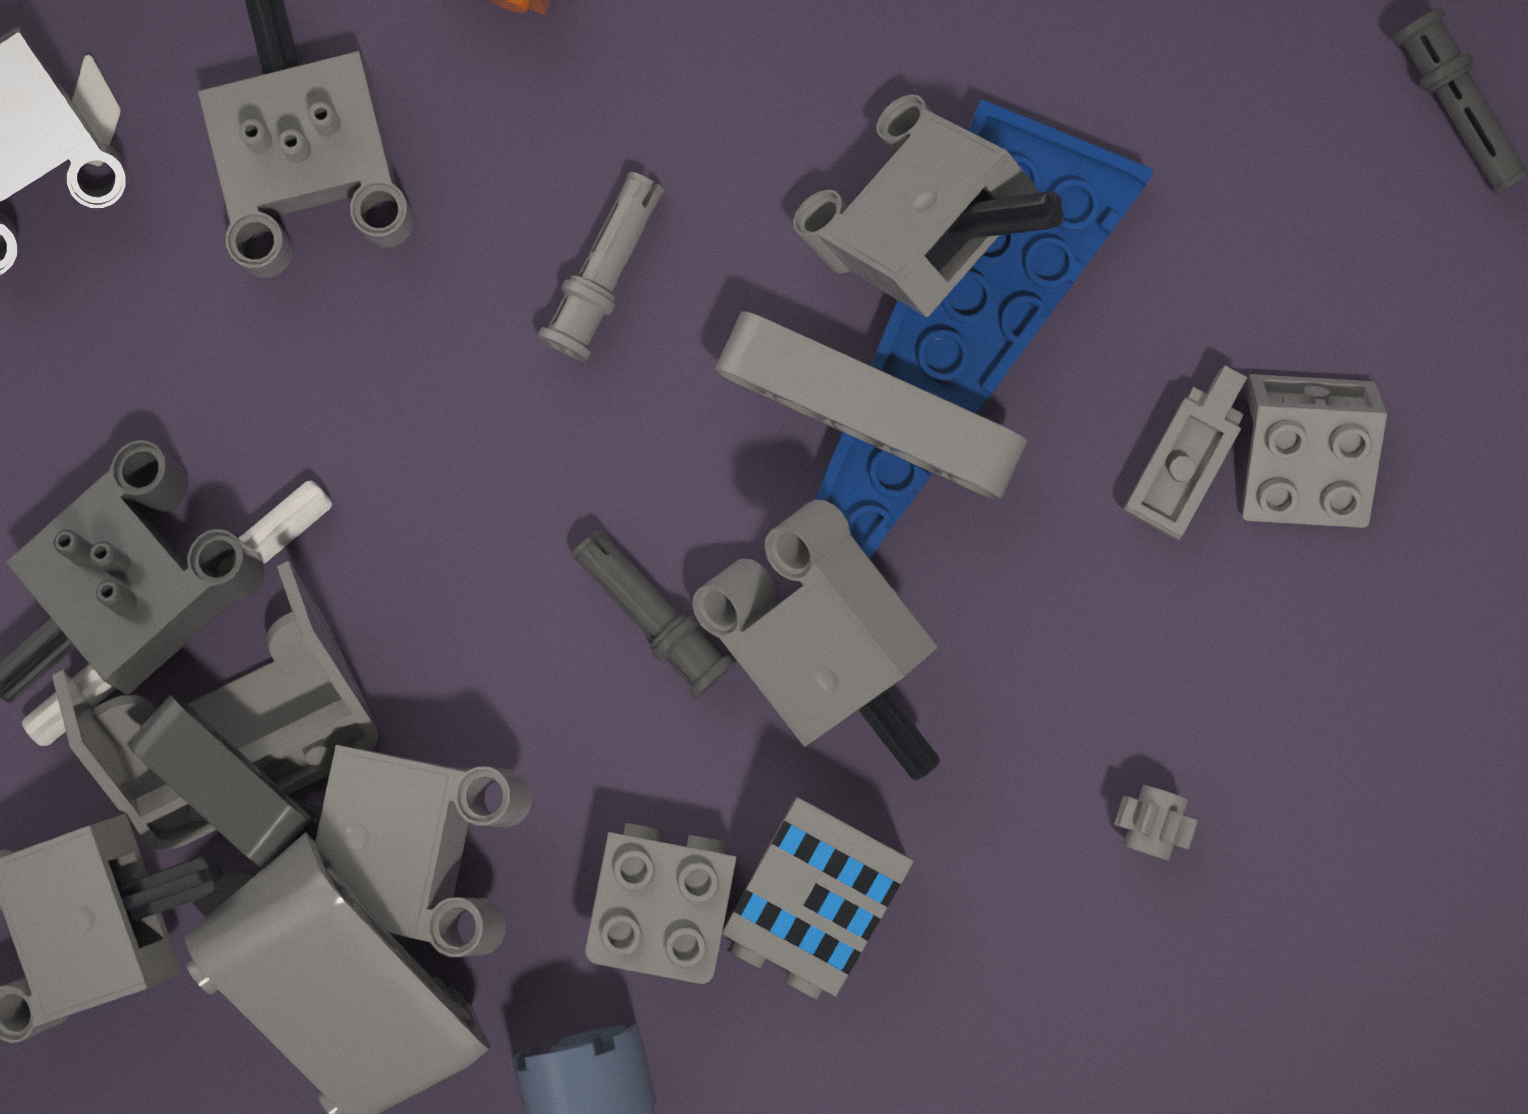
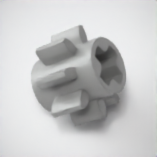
(1156, 822)

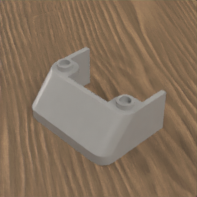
(276, 716)

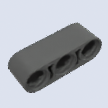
(218, 781)

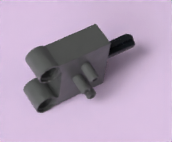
(118, 582)

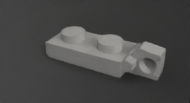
(1188, 456)

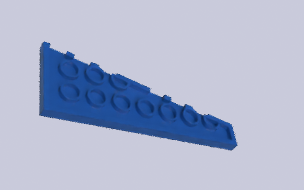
(990, 312)

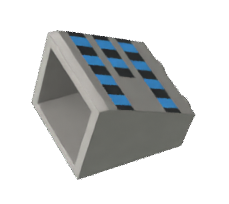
(815, 899)

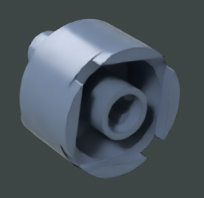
(587, 1074)

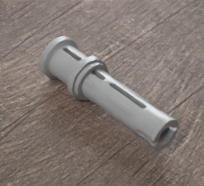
(590, 293)

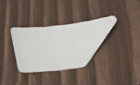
(96, 103)

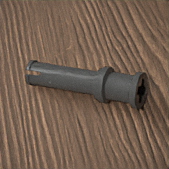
(1505, 166)
(673, 634)

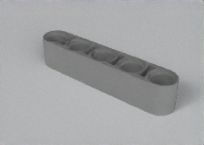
(871, 405)

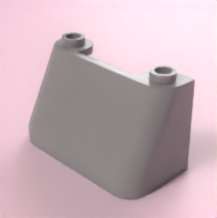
(333, 986)

